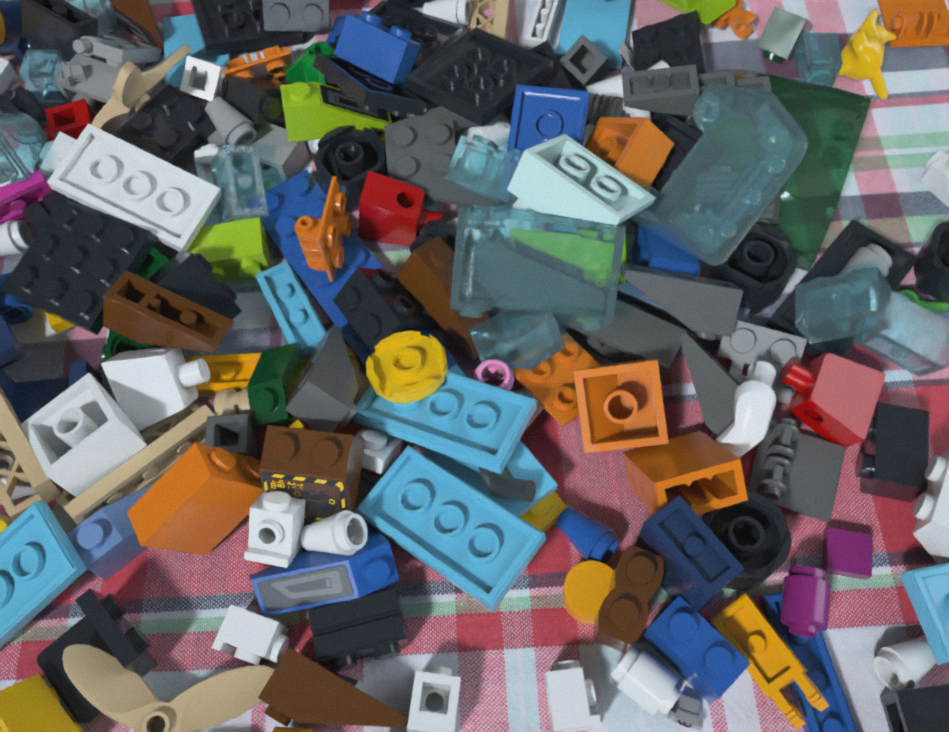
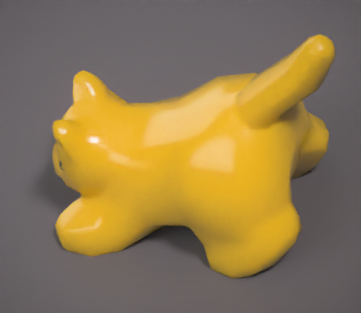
(865, 54)

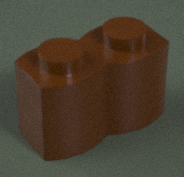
(626, 605)

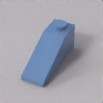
(108, 538)

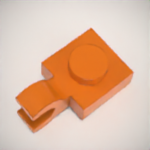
(738, 20)

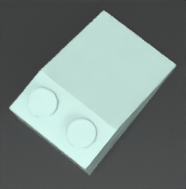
(575, 183)

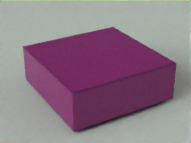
(847, 553)

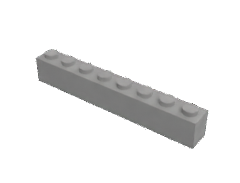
(277, 156)

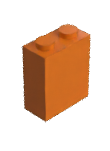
(689, 467)
(197, 500)

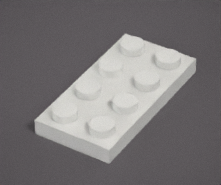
(135, 187)

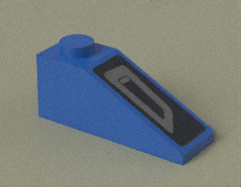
(325, 577)

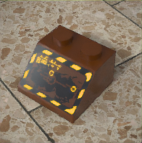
(313, 467)

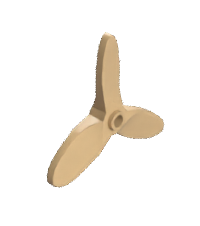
(133, 91)
(133, 702)

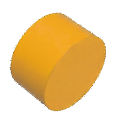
(586, 589)

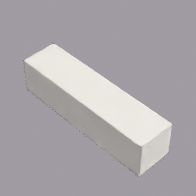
(542, 22)

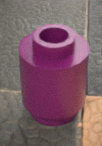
(805, 601)

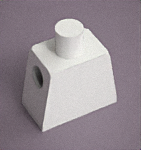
(154, 383)

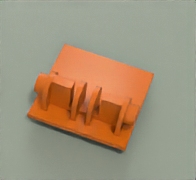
(916, 22)
(270, 67)
(323, 237)
(554, 382)

